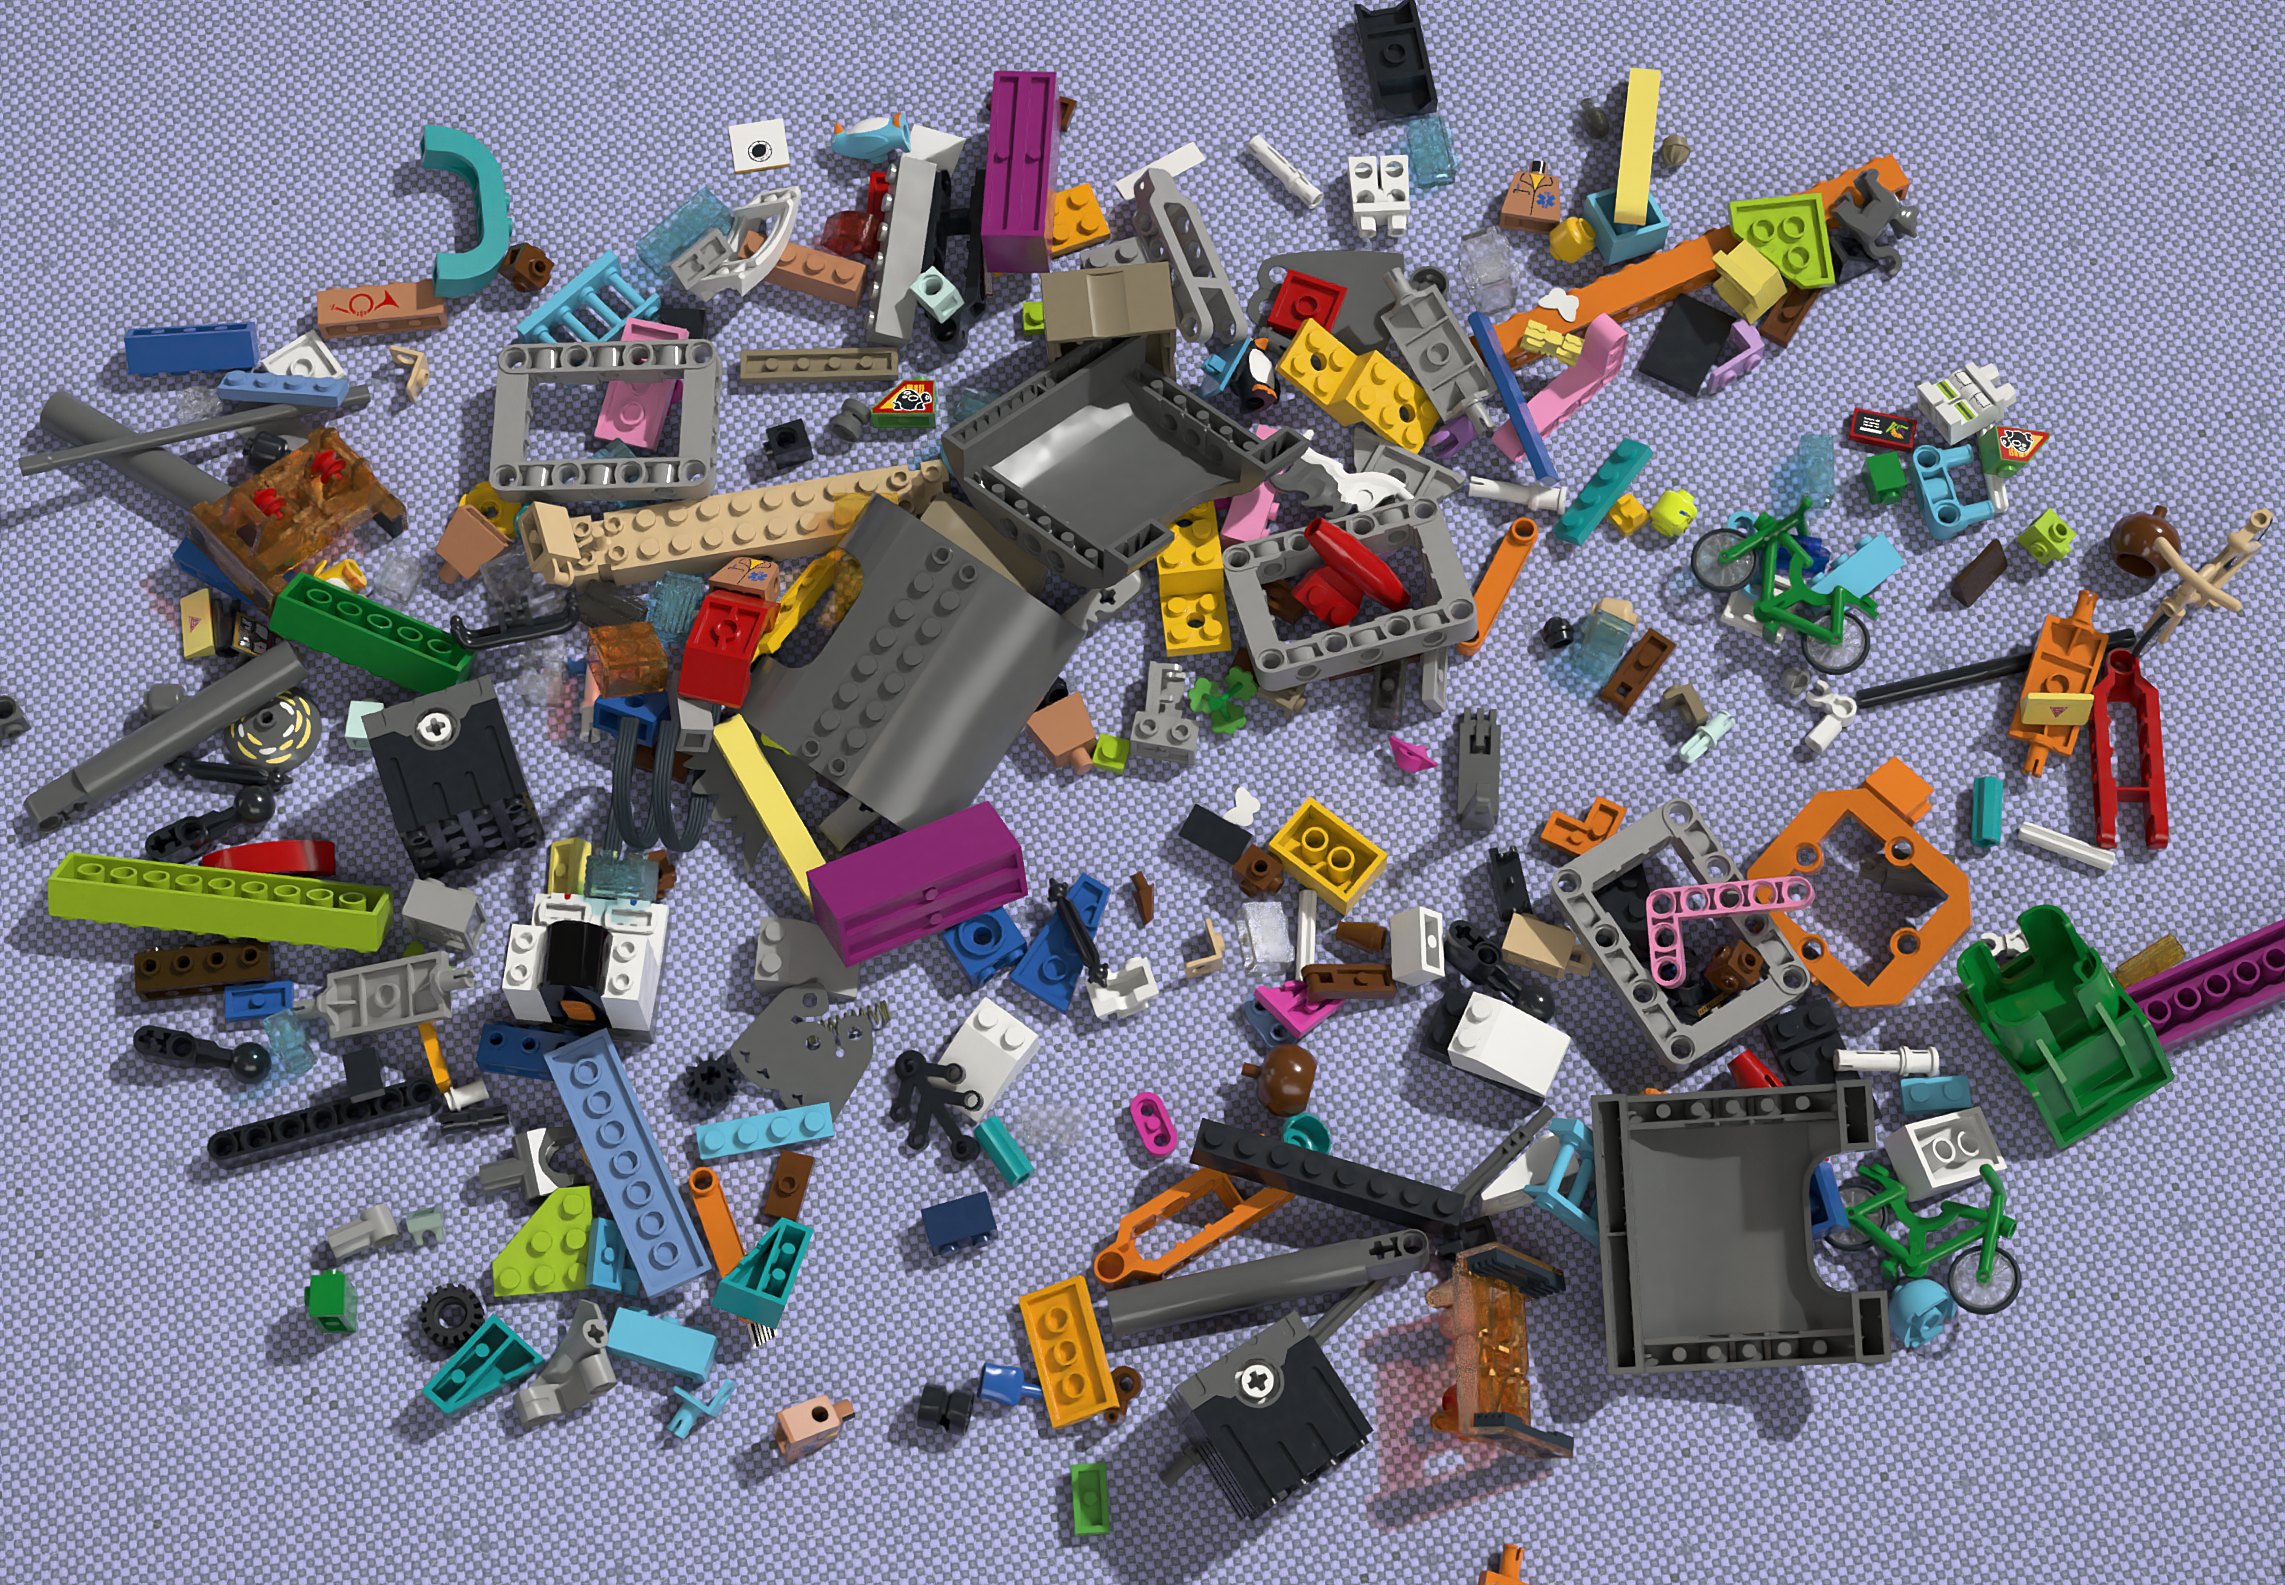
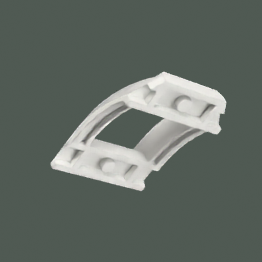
(749, 272)

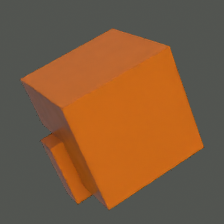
(1900, 791)

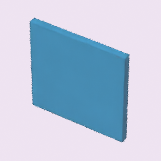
(1220, 369)

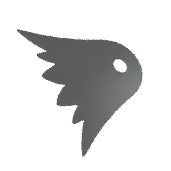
(718, 779)

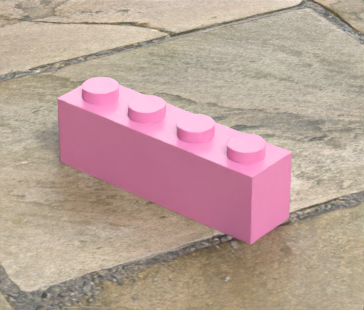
(1252, 511)

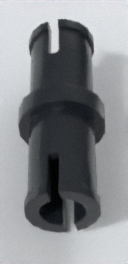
(474, 1119)

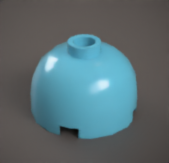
(1919, 1310)

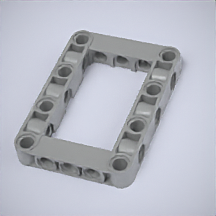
(606, 478)
(1380, 530)
(1621, 969)

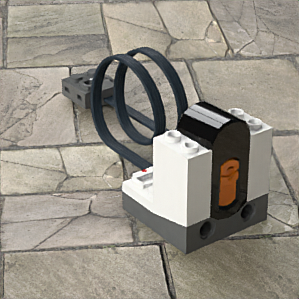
(601, 957)

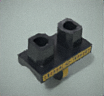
(1699, 1000)

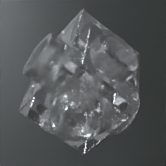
(197, 405)

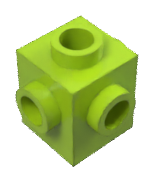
(2047, 537)

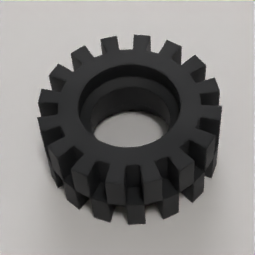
(443, 1298)

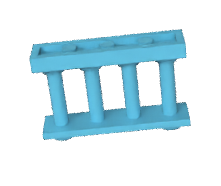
(583, 291)
(1577, 1137)

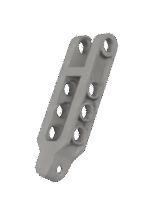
(1194, 295)

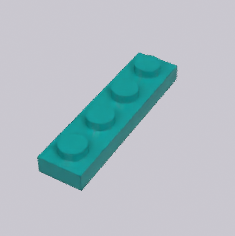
(1602, 492)

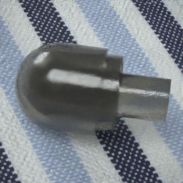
(1594, 120)

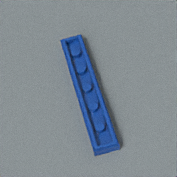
(1513, 399)

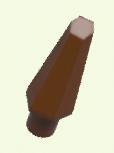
(1143, 897)

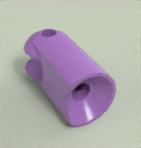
(1453, 436)

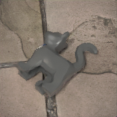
(1873, 215)

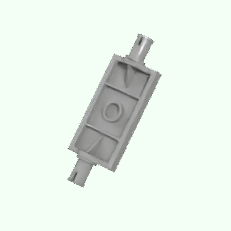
(1439, 352)
(387, 995)

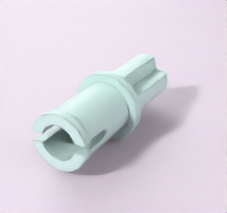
(1706, 737)

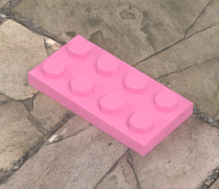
(638, 409)

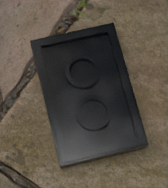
(1687, 345)

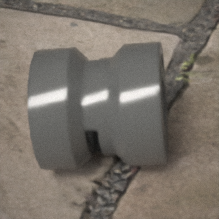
(850, 421)

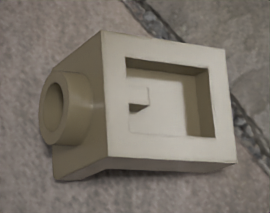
(1288, 699)
(1689, 705)

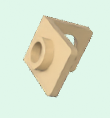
(420, 374)
(1212, 962)

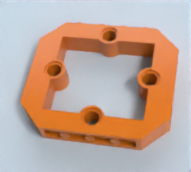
(1933, 940)

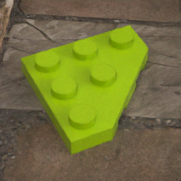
(1788, 234)
(549, 1248)

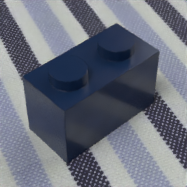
(959, 1224)

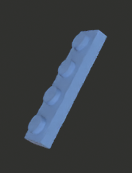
(283, 389)

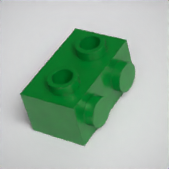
(332, 1302)

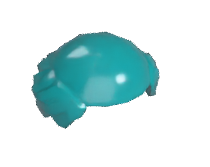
(1307, 1132)

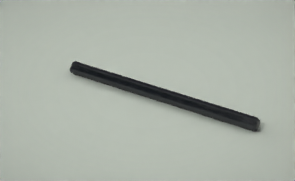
(1967, 675)

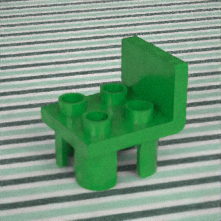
(2063, 1026)

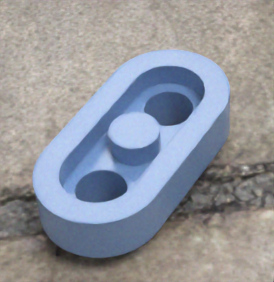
(1265, 1024)

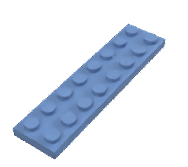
(628, 1163)

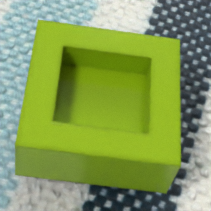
(1033, 318)
(1111, 753)

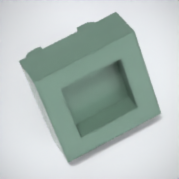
(426, 1219)

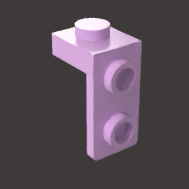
(1749, 344)

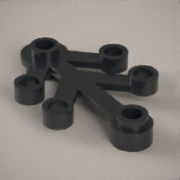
(932, 1102)

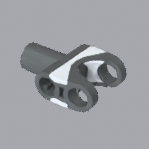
(531, 1166)

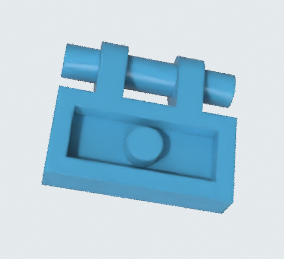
(606, 1260)

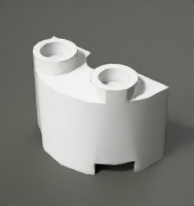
(1125, 990)

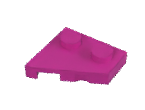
(1292, 1007)

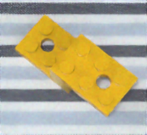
(1358, 387)
(1193, 586)

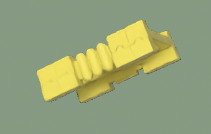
(1537, 333)

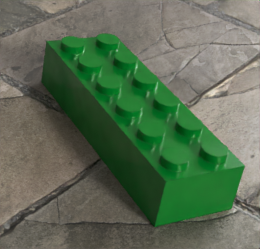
(370, 636)

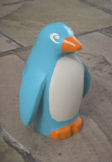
(872, 138)

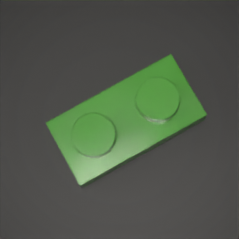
(1090, 1499)

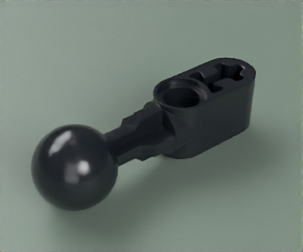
(251, 807)
(1483, 964)
(247, 1062)

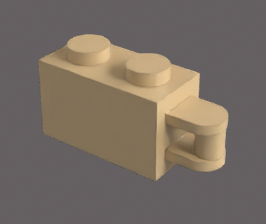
(549, 542)
(1544, 947)

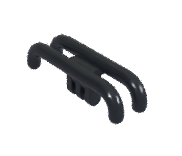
(516, 625)

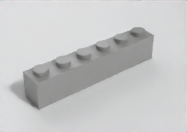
(900, 251)

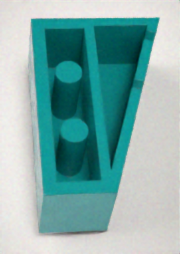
(766, 1275)
(481, 1368)

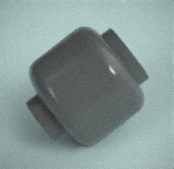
(162, 698)

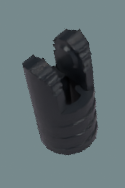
(224, 627)

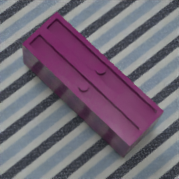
(1021, 172)
(917, 883)

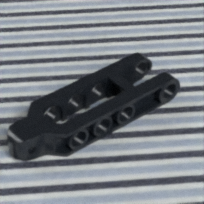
(944, 222)

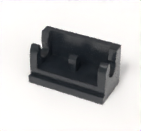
(1216, 834)
(1508, 883)

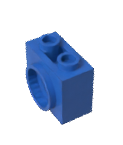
(648, 707)
(982, 962)

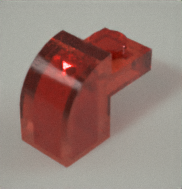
(851, 233)

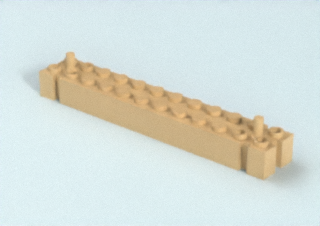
(750, 523)

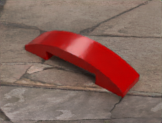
(284, 858)

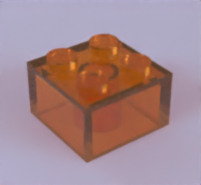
(627, 659)

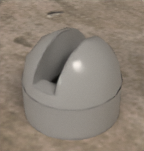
(1795, 680)

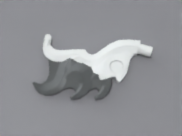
(1333, 488)

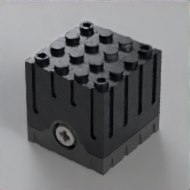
(453, 778)
(1269, 1417)

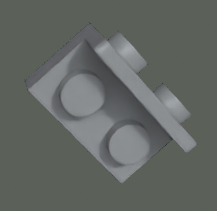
(1164, 738)

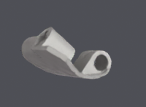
(575, 1373)

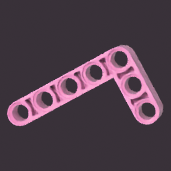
(1595, 368)
(1712, 909)

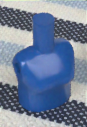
(1005, 1385)

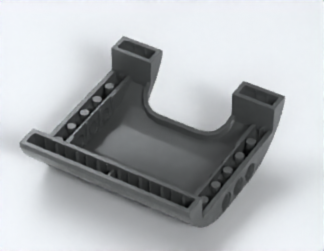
(1102, 458)
(919, 675)
(1715, 1229)

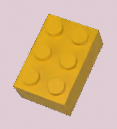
(1328, 855)

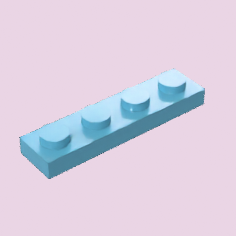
(765, 1131)

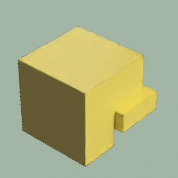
(1747, 281)

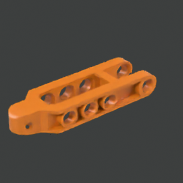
(1123, 1263)

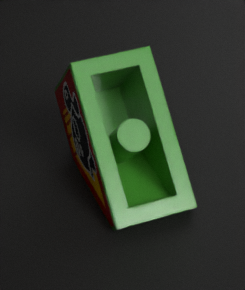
(907, 406)
(2009, 449)

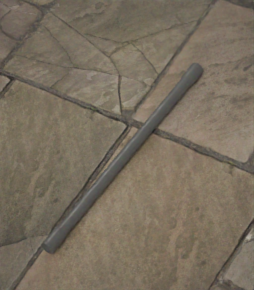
(48, 461)

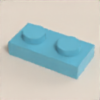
(1934, 1095)

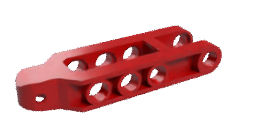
(2124, 684)

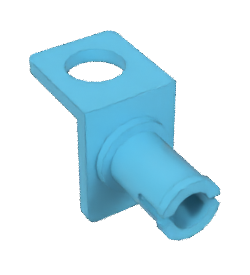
(693, 1407)

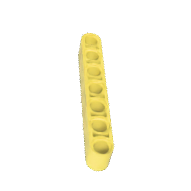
(1637, 146)
(768, 800)

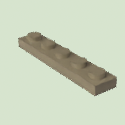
(819, 365)

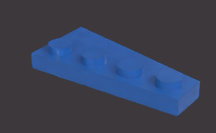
(1052, 963)

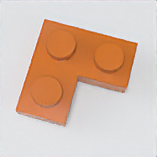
(1578, 837)

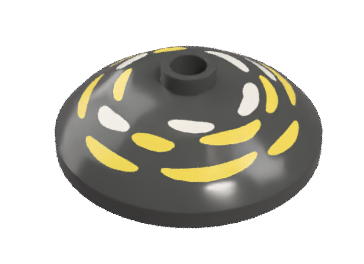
(283, 741)

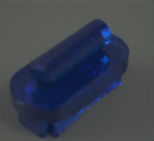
(1812, 547)

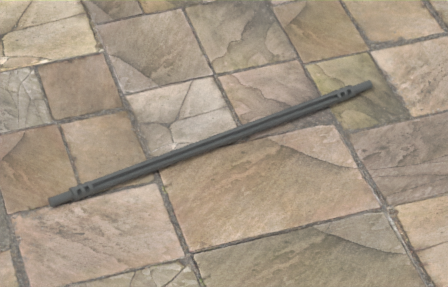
(1359, 1295)

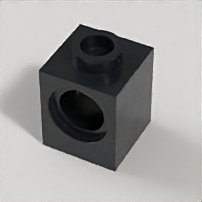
(788, 432)

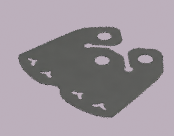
(791, 1066)

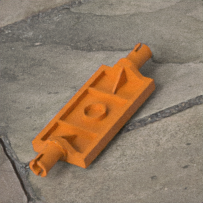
(2062, 662)

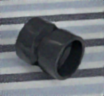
(945, 1409)

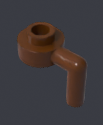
(1118, 1415)

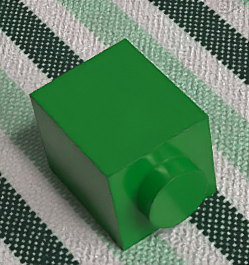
(1884, 478)

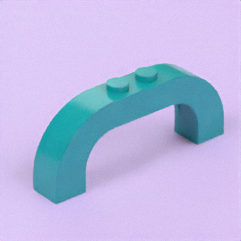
(464, 155)

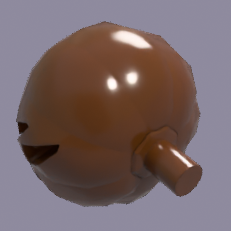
(2134, 540)
(1284, 1079)

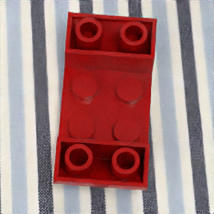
(724, 646)

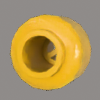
(1571, 240)

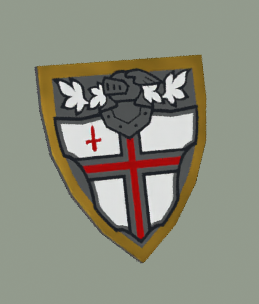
(252, 639)

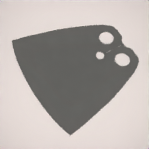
(1367, 299)

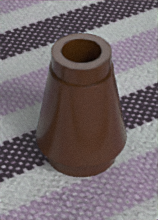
(1362, 935)

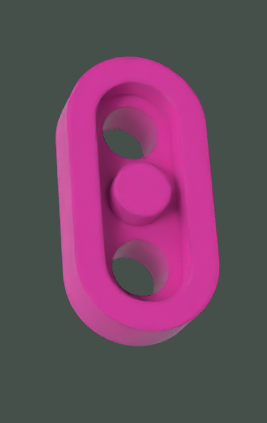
(1153, 1126)

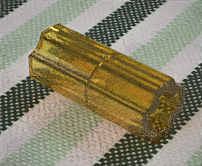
(2150, 961)

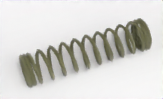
(884, 1011)

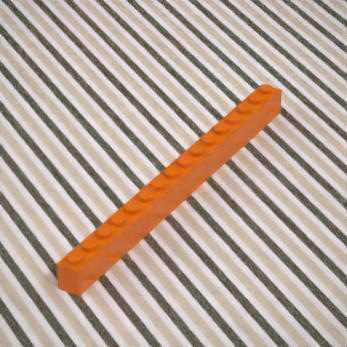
(1667, 274)

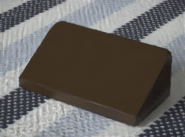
(1980, 574)

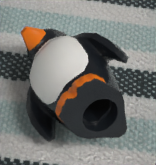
(1255, 379)

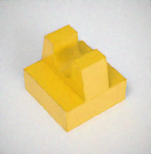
(1627, 515)

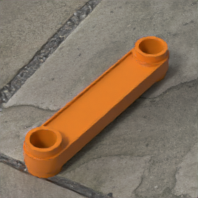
(1500, 580)
(717, 1223)

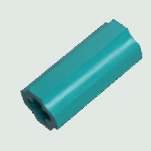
(1986, 812)
(1004, 1151)

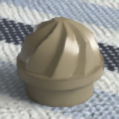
(1674, 150)

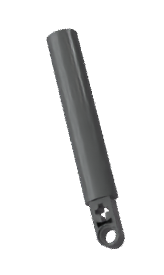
(151, 467)
(165, 738)
(1264, 1282)

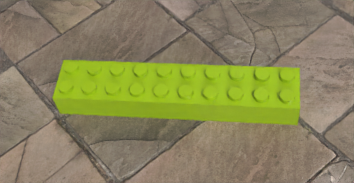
(221, 902)

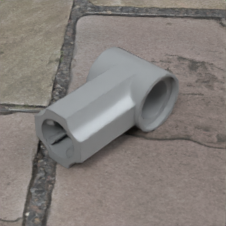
(373, 1229)

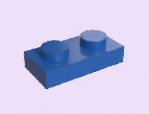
(257, 1000)

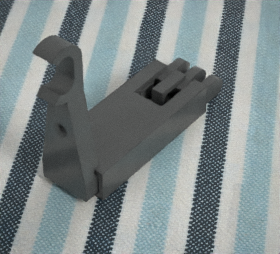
(1478, 772)

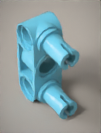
(1937, 494)

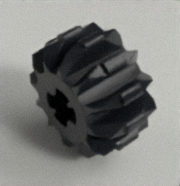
(723, 1085)

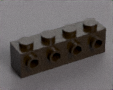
(202, 970)

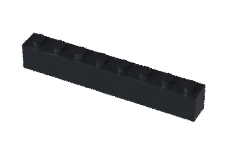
(1327, 1179)

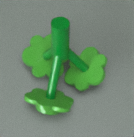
(1207, 698)

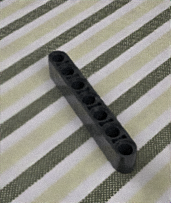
(309, 1119)

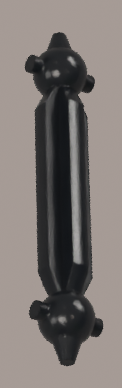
(228, 773)
(1078, 932)

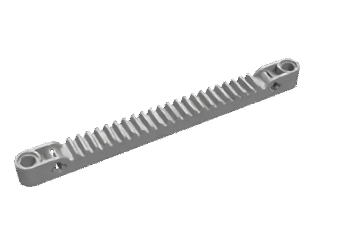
(849, 823)

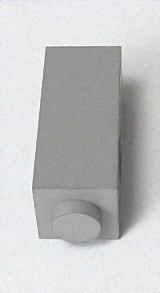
(693, 717)

